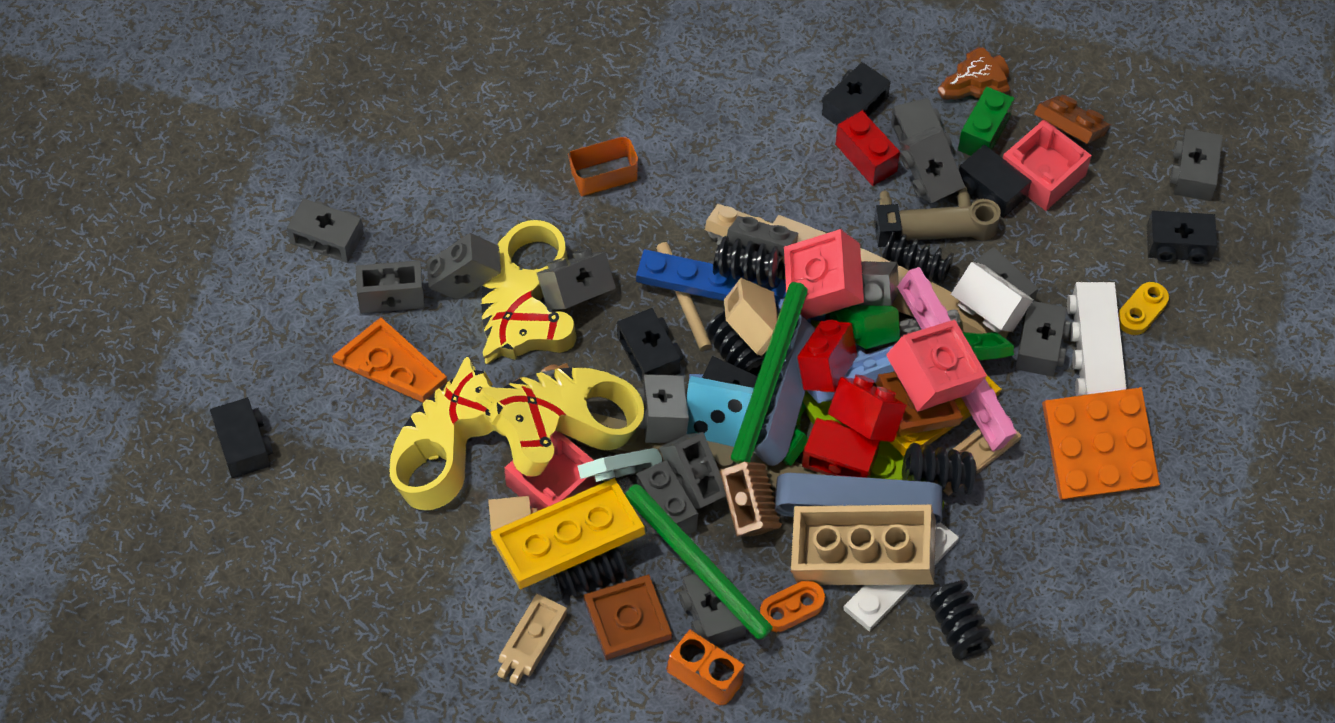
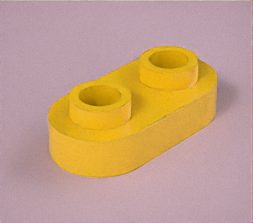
(1144, 306)

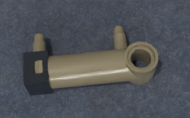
(937, 222)

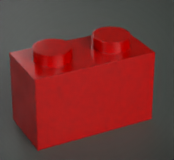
(867, 148)
(827, 356)
(867, 408)
(839, 450)

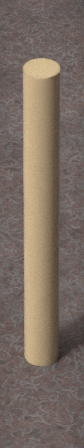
(689, 310)

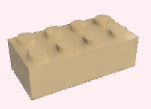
(864, 544)

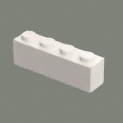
(1096, 337)

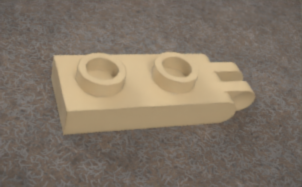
(531, 638)

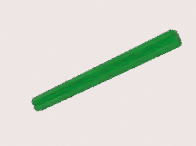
(769, 373)
(698, 562)

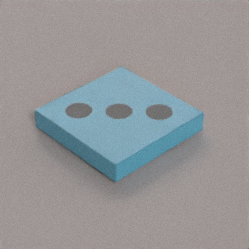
(716, 409)

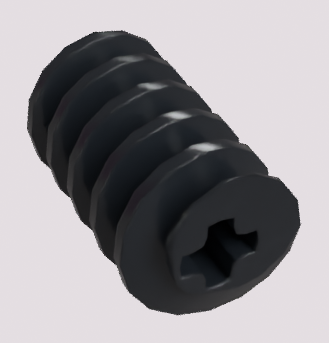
(911, 257)
(749, 262)
(732, 346)
(940, 466)
(594, 569)
(959, 621)

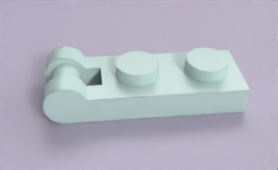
(620, 465)

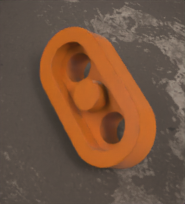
(790, 606)

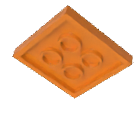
(1100, 443)

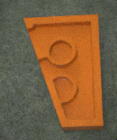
(391, 361)

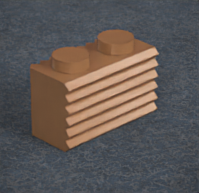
(750, 499)

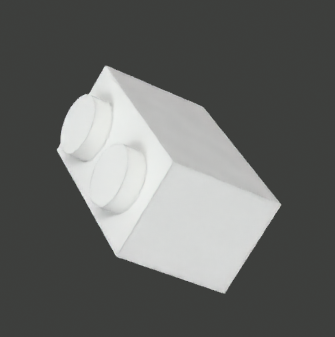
(991, 297)

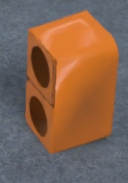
(599, 154)
(686, 671)

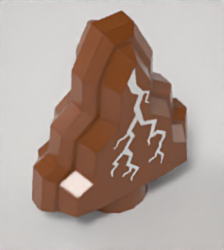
(975, 74)

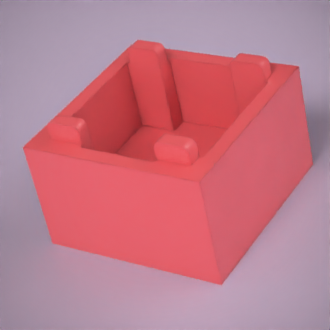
(1050, 162)
(828, 269)
(936, 365)
(558, 479)

